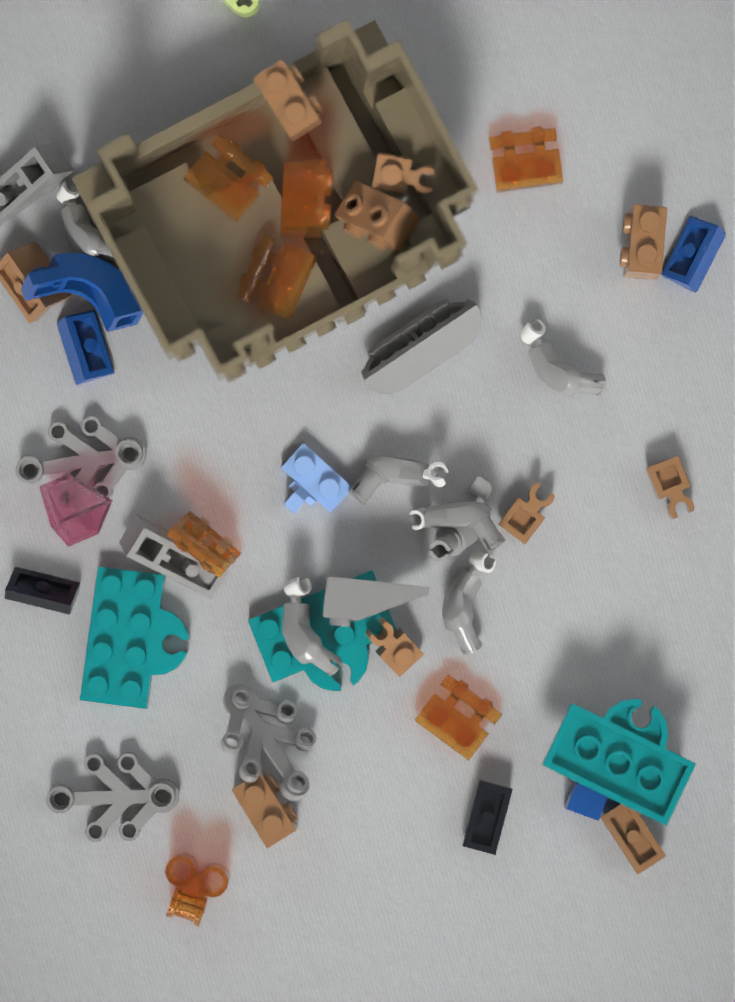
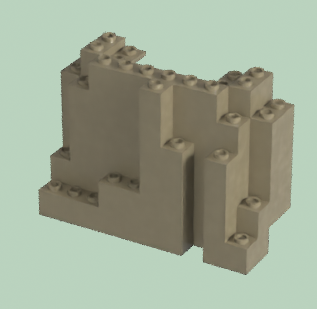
(189, 254)

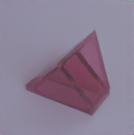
(74, 508)

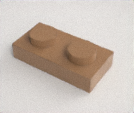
(632, 837)

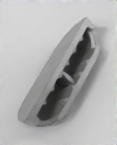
(421, 345)

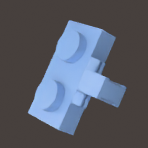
(313, 481)

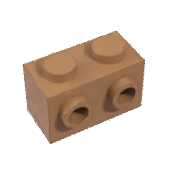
(287, 100)
(377, 217)
(645, 241)
(265, 808)

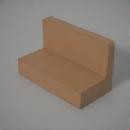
(13, 272)

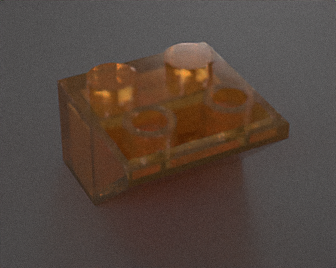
(303, 198)

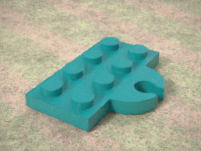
(128, 638)
(346, 642)
(621, 758)

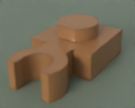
(395, 173)
(669, 480)
(523, 517)
(395, 648)

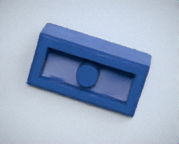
(693, 253)
(85, 347)

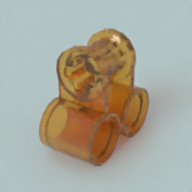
(192, 891)

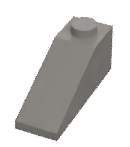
(32, 178)
(153, 548)
(358, 599)

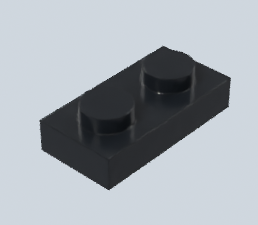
(42, 590)
(487, 817)

